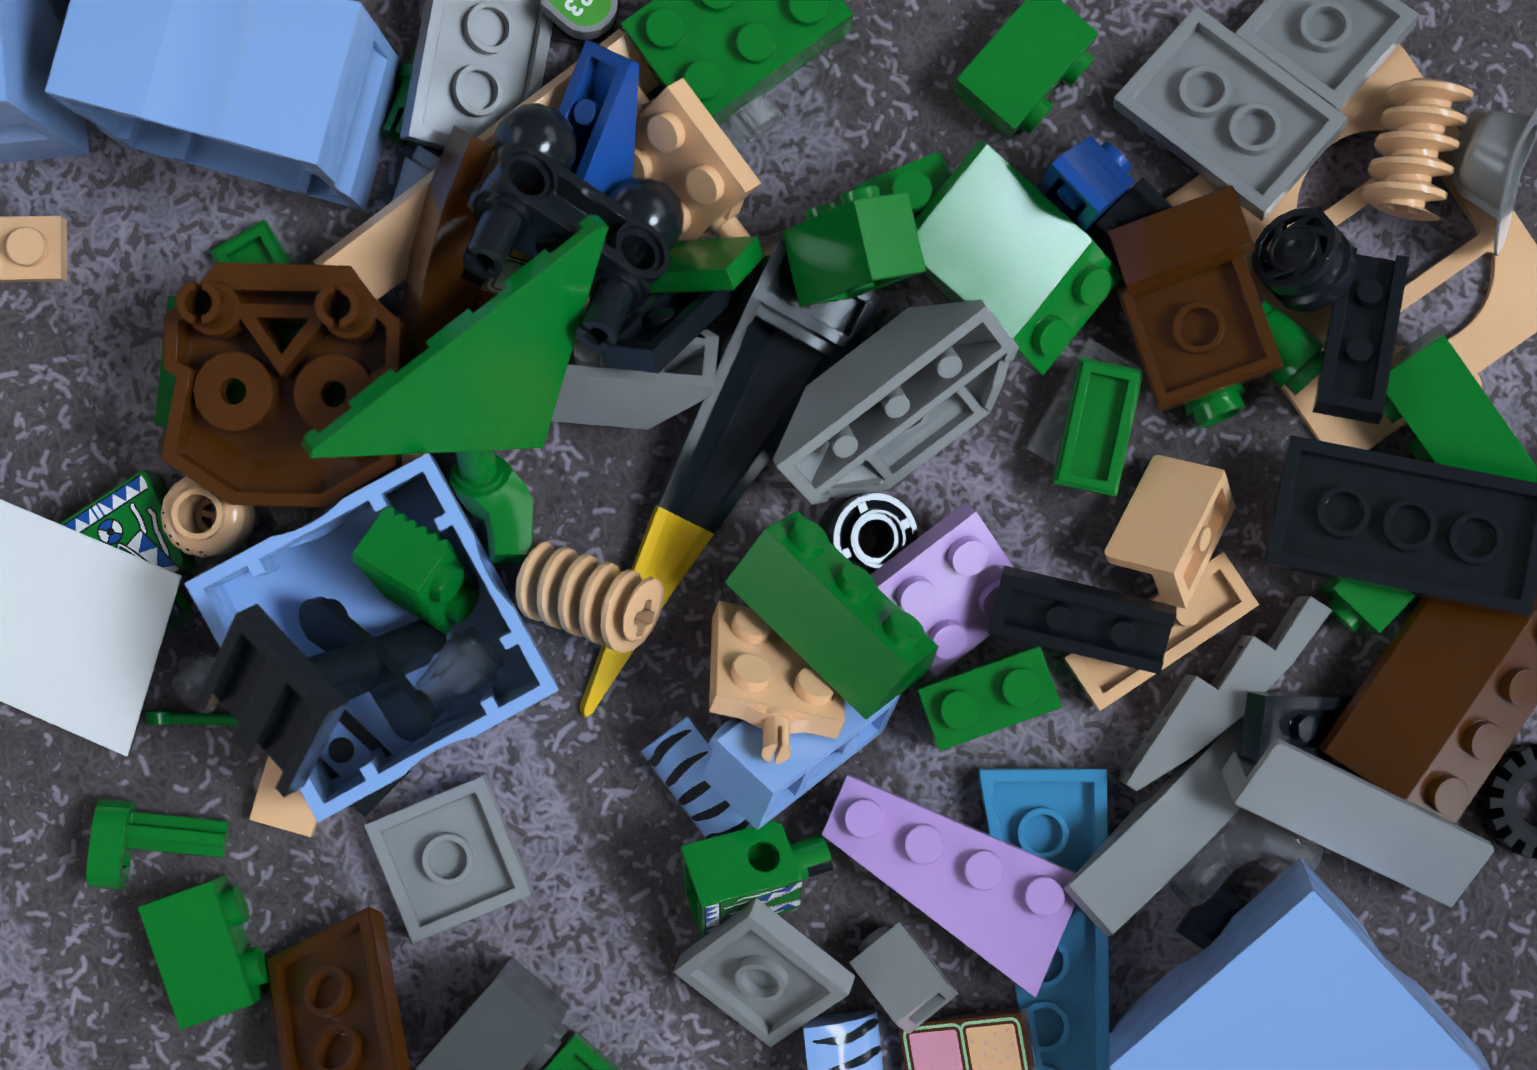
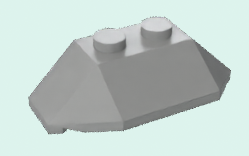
(631, 397)
(896, 400)

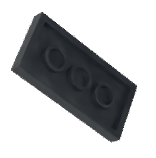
(1406, 526)

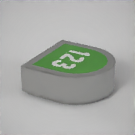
(581, 17)

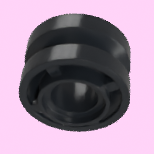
(889, 517)

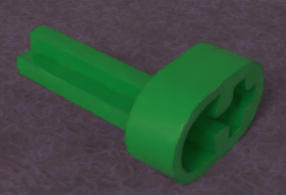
(121, 828)

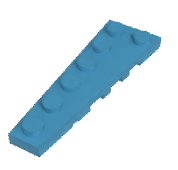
(1062, 819)

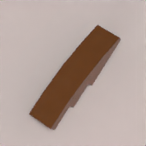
(435, 279)

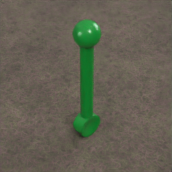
(189, 718)

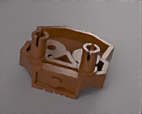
(224, 334)

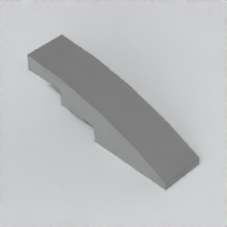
(1205, 710)
(1158, 837)

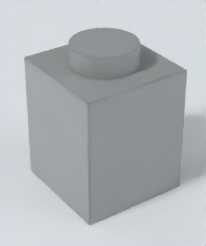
(902, 976)

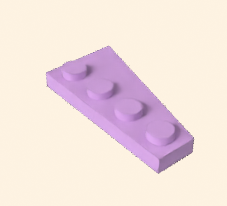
(969, 882)

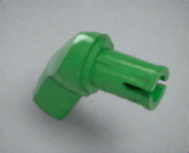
(498, 501)

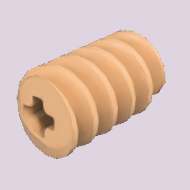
(1413, 147)
(588, 597)

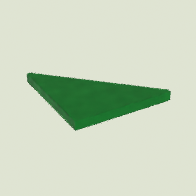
(486, 373)

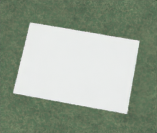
(78, 627)

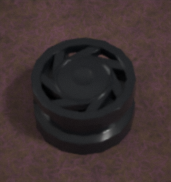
(1306, 262)

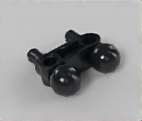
(537, 205)

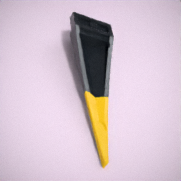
(762, 368)

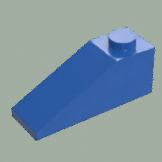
(603, 116)
(1087, 181)

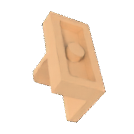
(1173, 525)

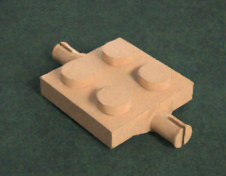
(692, 154)
(767, 682)

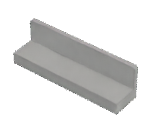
(1357, 820)

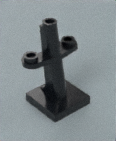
(296, 701)

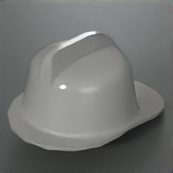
(1492, 162)

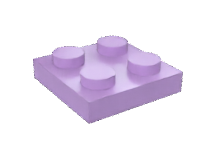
(948, 583)

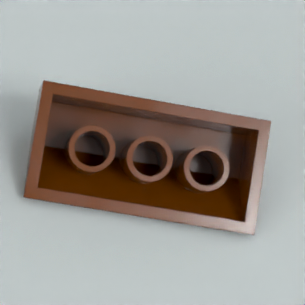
(1440, 705)

